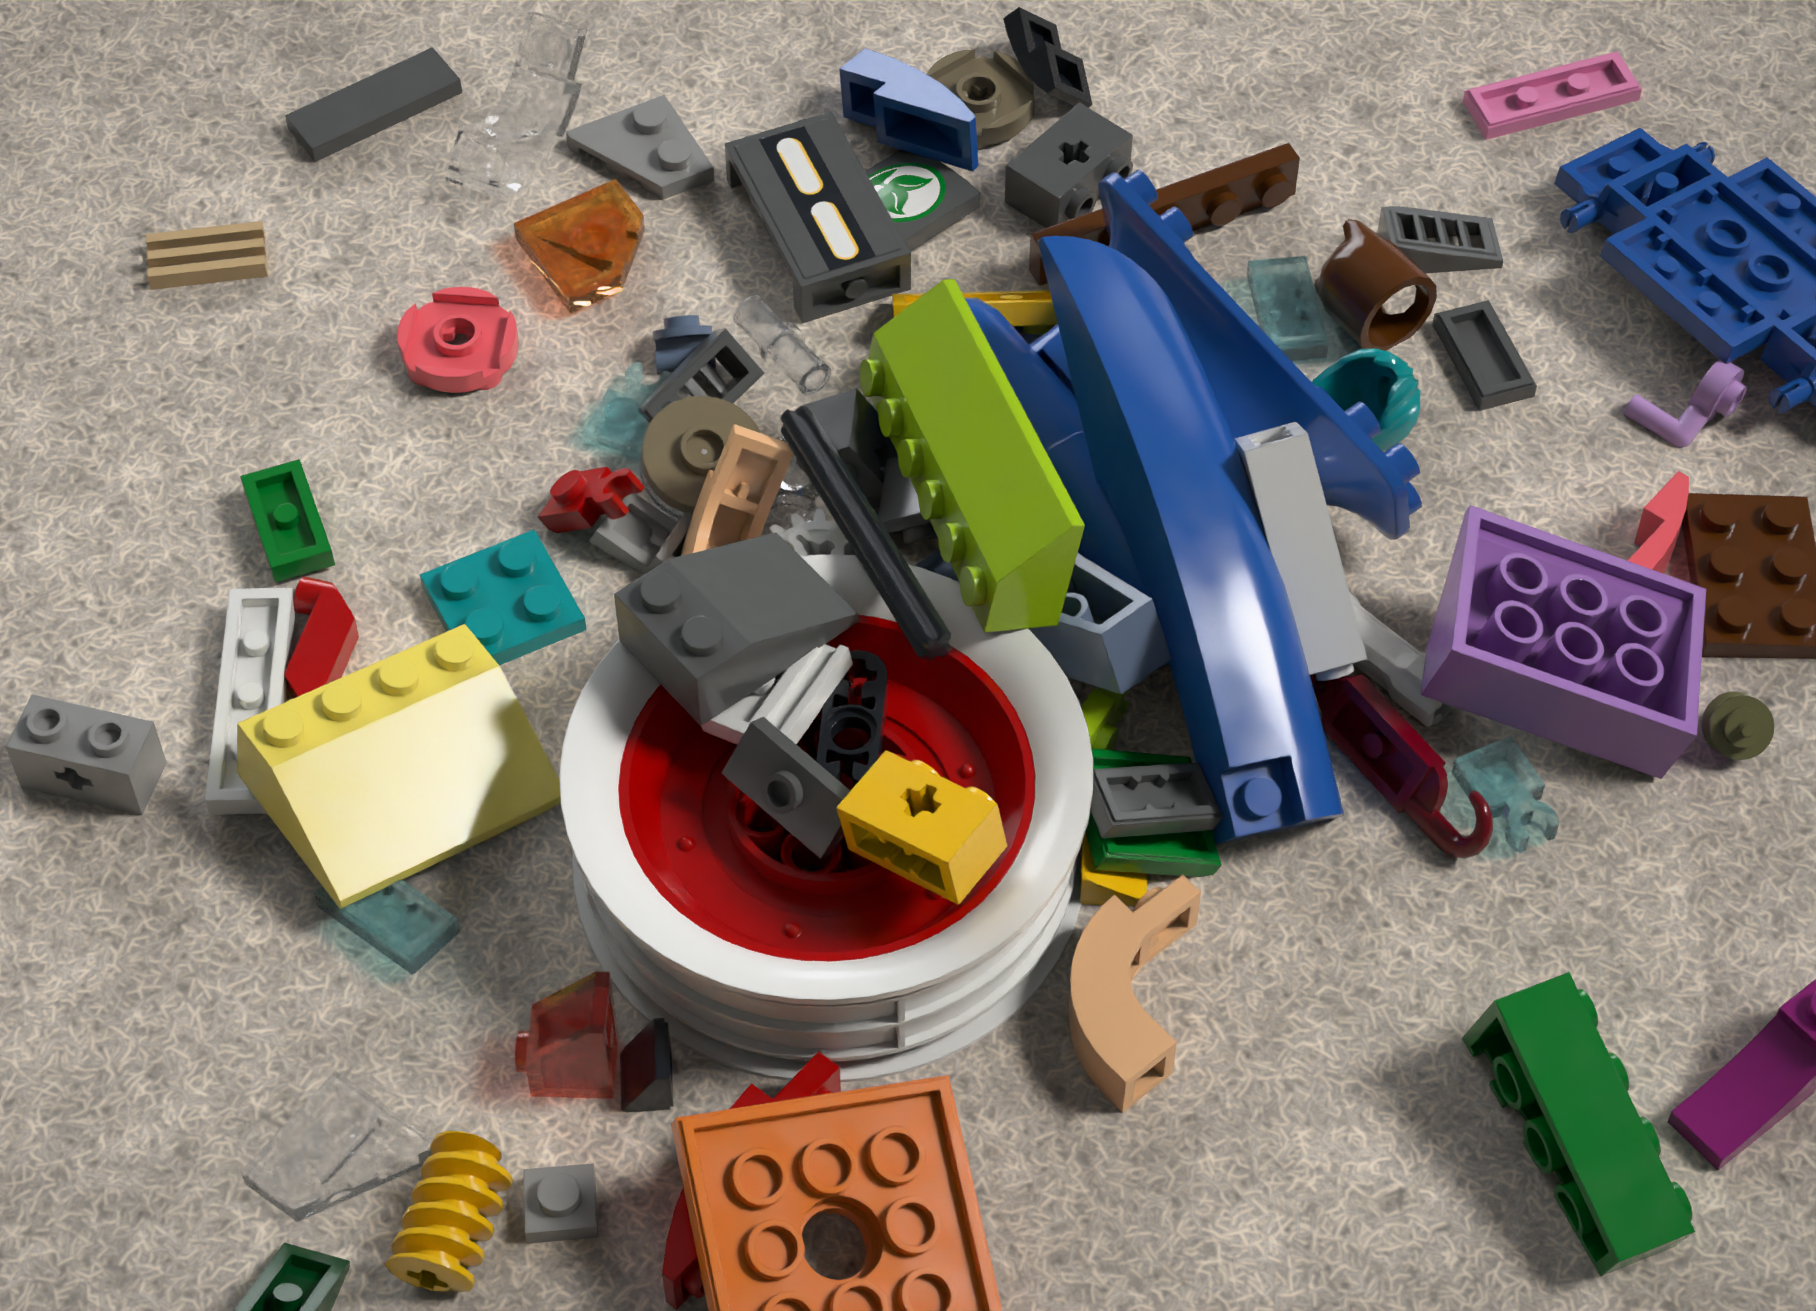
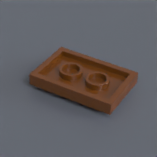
(1756, 572)

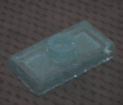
(1288, 306)
(396, 923)

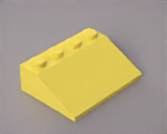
(397, 765)

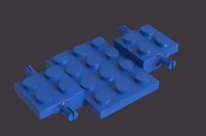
(1709, 248)

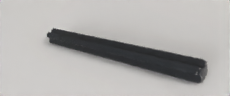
(866, 534)

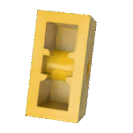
(922, 826)

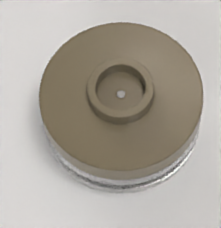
(683, 447)

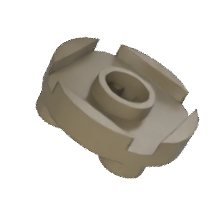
(1003, 79)

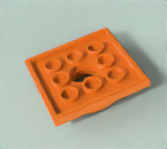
(871, 1154)

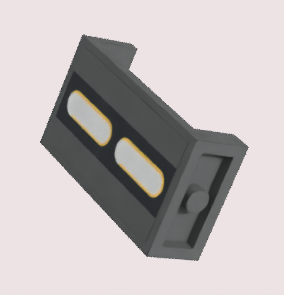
(821, 215)

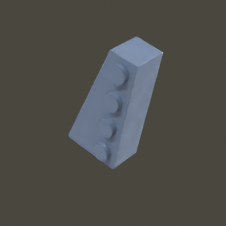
(1104, 630)

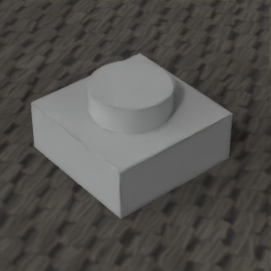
(560, 1203)

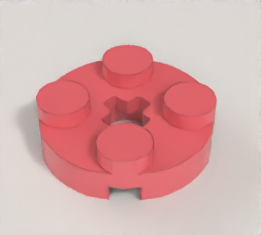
(462, 367)

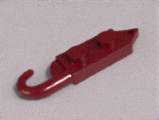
(1397, 761)

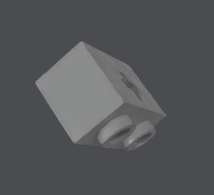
(86, 754)

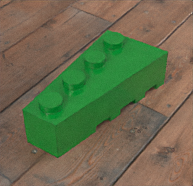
(1582, 1122)

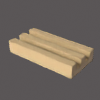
(206, 248)

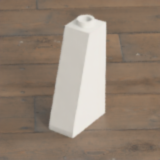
(1303, 546)

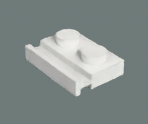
(789, 699)

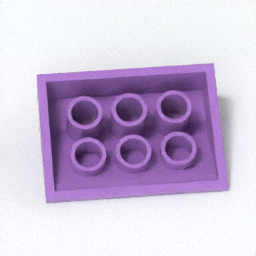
(1568, 644)

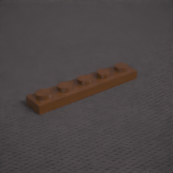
(1203, 199)

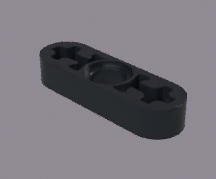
(841, 714)

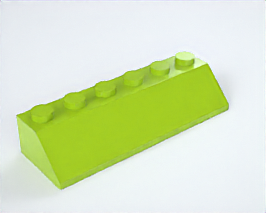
(974, 461)

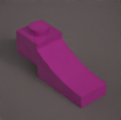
(1755, 1086)

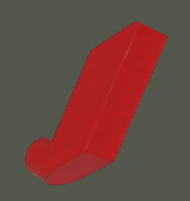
(326, 638)

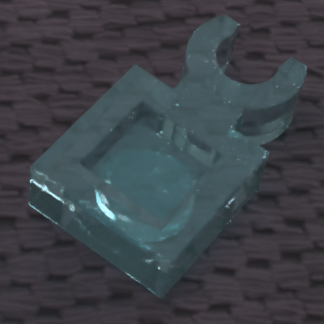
(617, 422)
(1510, 789)

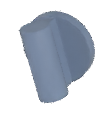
(678, 341)

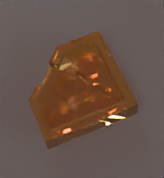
(584, 244)

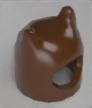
(1362, 278)

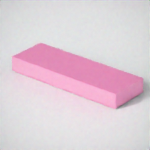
(1551, 95)

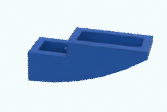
(909, 109)

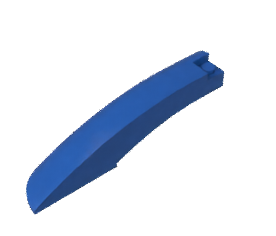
(1194, 540)

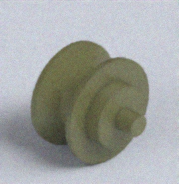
(1738, 725)

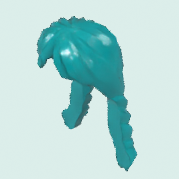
(1380, 383)

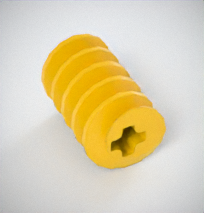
(450, 1213)

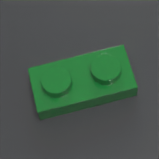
(287, 520)

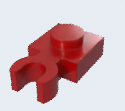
(584, 495)

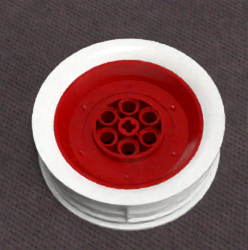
(850, 958)

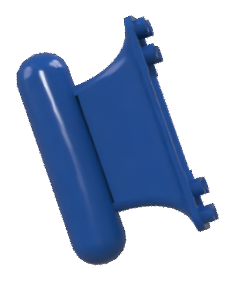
(1245, 368)

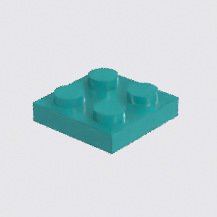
(506, 597)

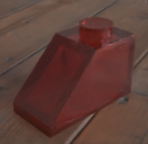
(572, 1041)

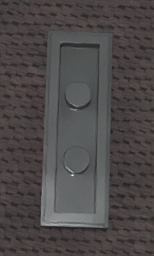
(373, 104)

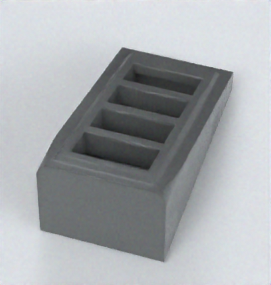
(1407, 223)
(728, 353)

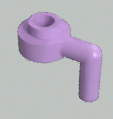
(1716, 393)

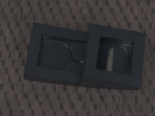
(1043, 59)

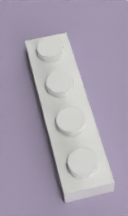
(250, 682)

